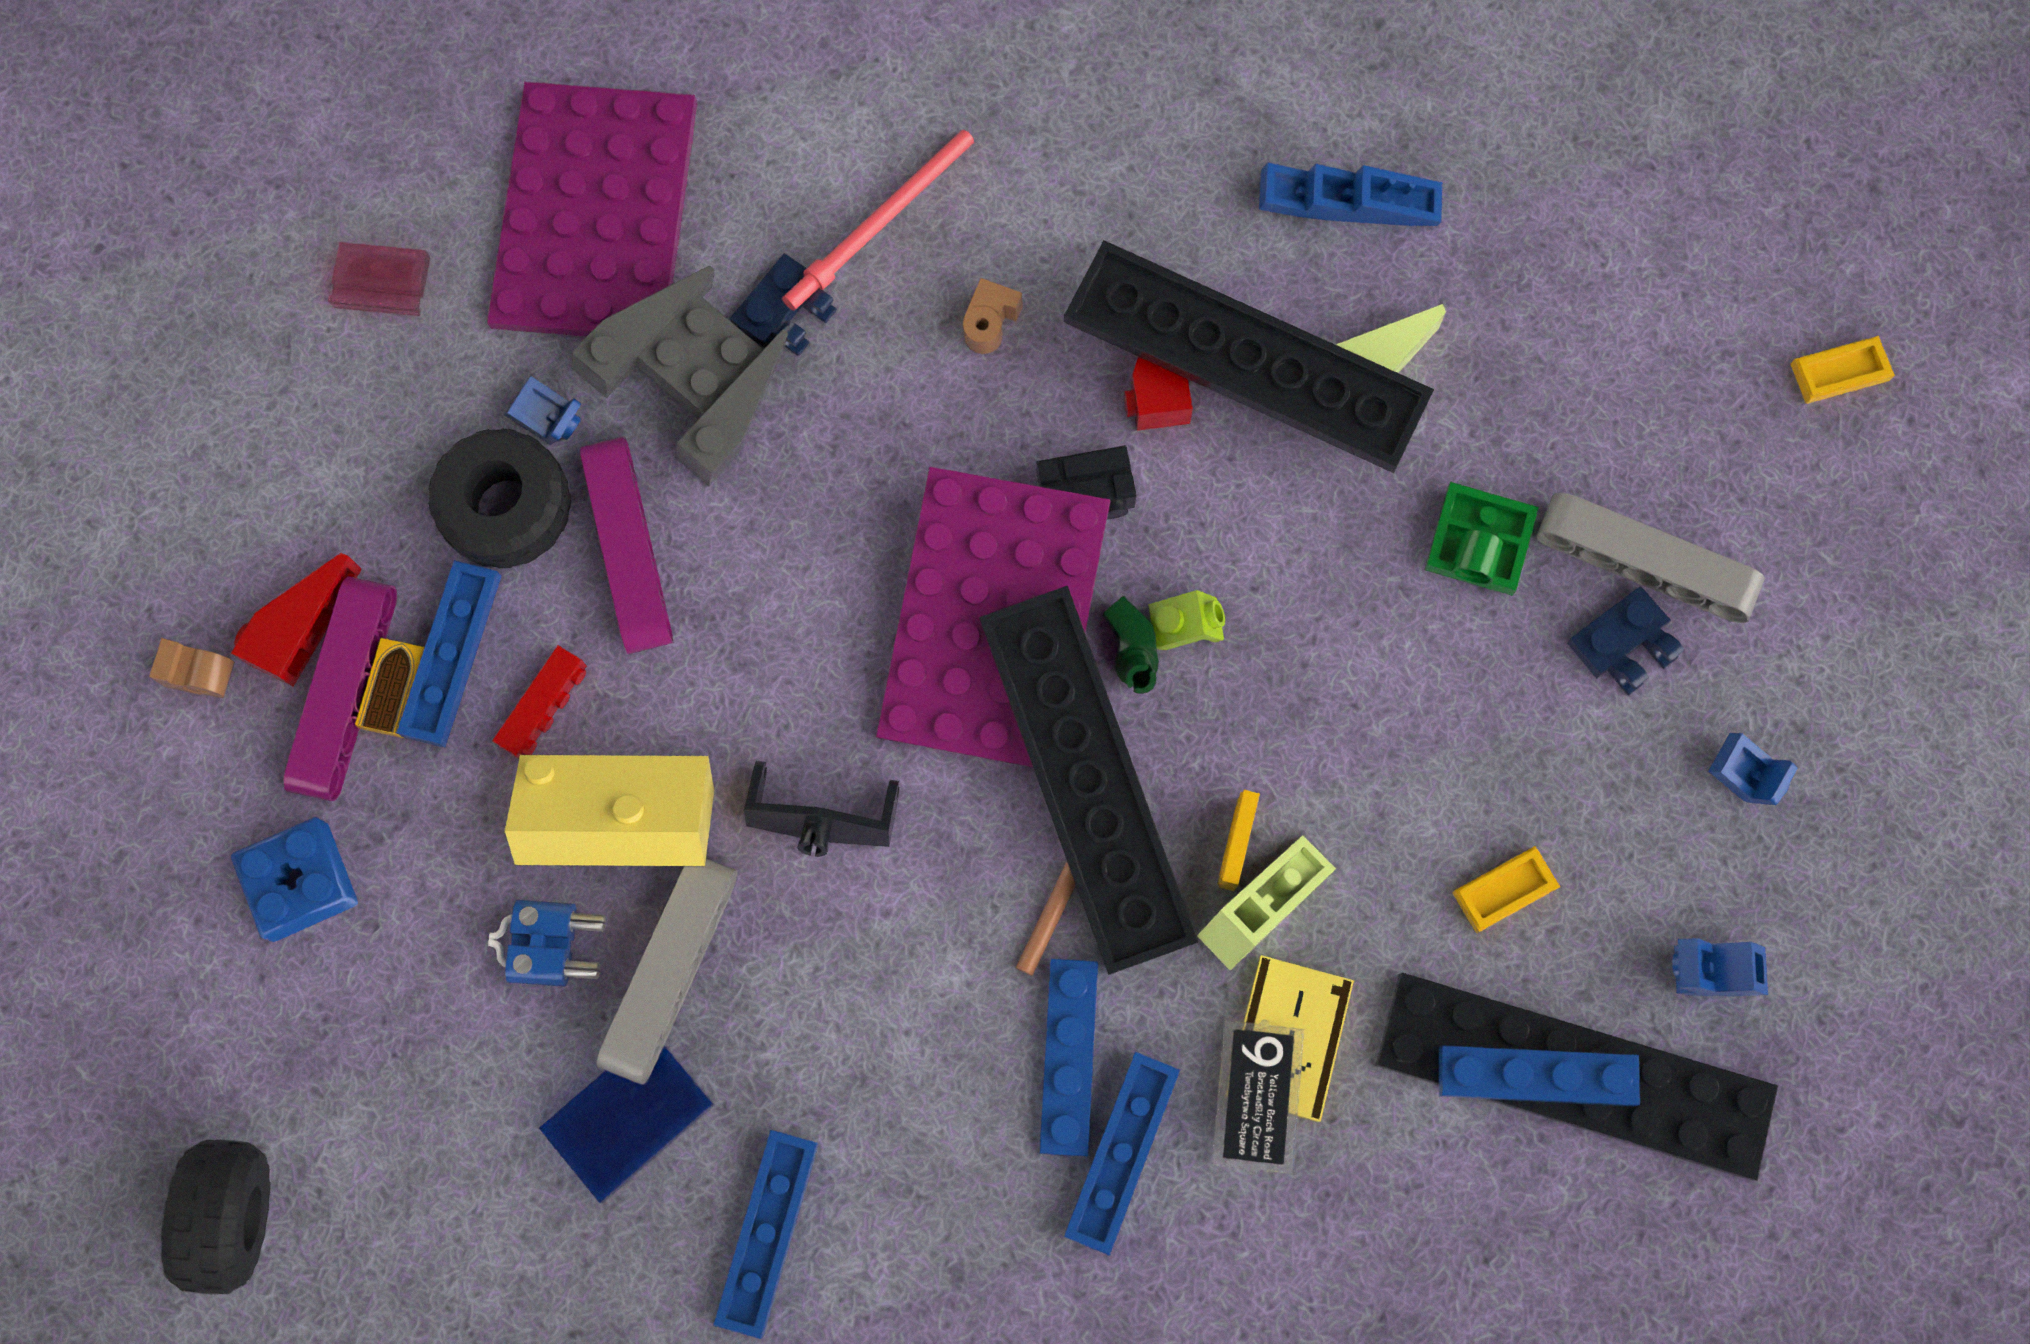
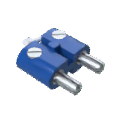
(543, 943)

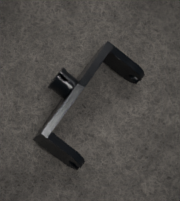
(818, 824)

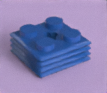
(319, 893)

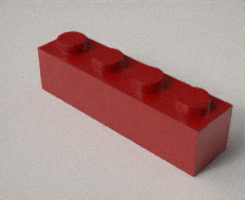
(540, 702)

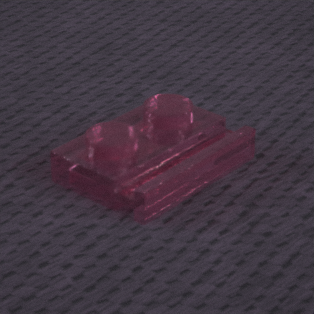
(379, 278)

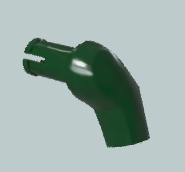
(1136, 649)

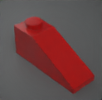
(1157, 397)
(292, 625)

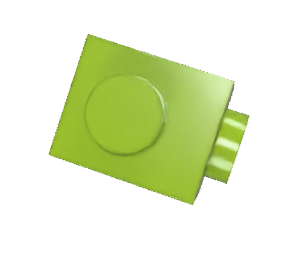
(1187, 619)

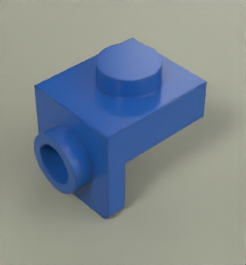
(544, 412)
(1751, 771)

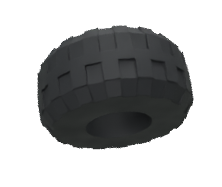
(472, 469)
(215, 1217)

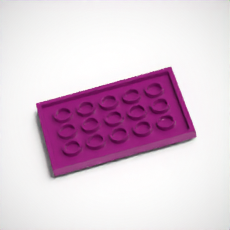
(590, 205)
(975, 553)

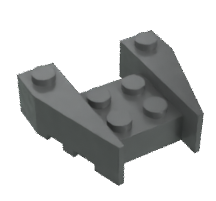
(694, 359)

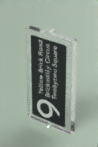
(1258, 1097)

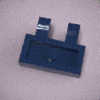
(766, 315)
(1619, 632)

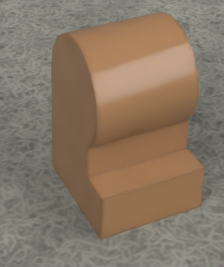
(987, 313)
(191, 669)

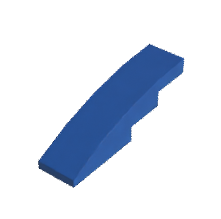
(1349, 196)

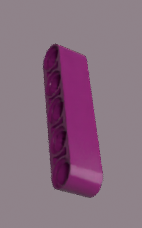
(626, 545)
(337, 688)

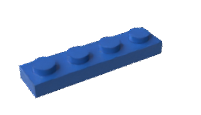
(449, 654)
(1069, 1058)
(1539, 1075)
(1122, 1153)
(766, 1234)

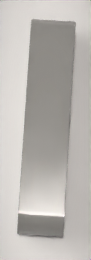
(1650, 557)
(666, 971)

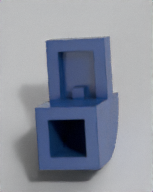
(1719, 968)

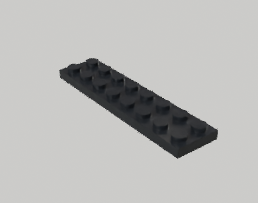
(1248, 356)
(1088, 780)
(1684, 1103)

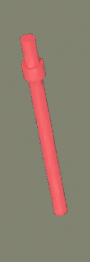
(822, 272)

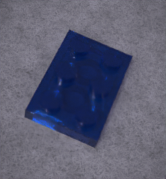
(624, 1125)

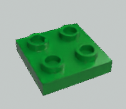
(1481, 538)

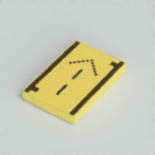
(1305, 1000)

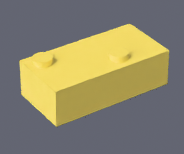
(610, 810)

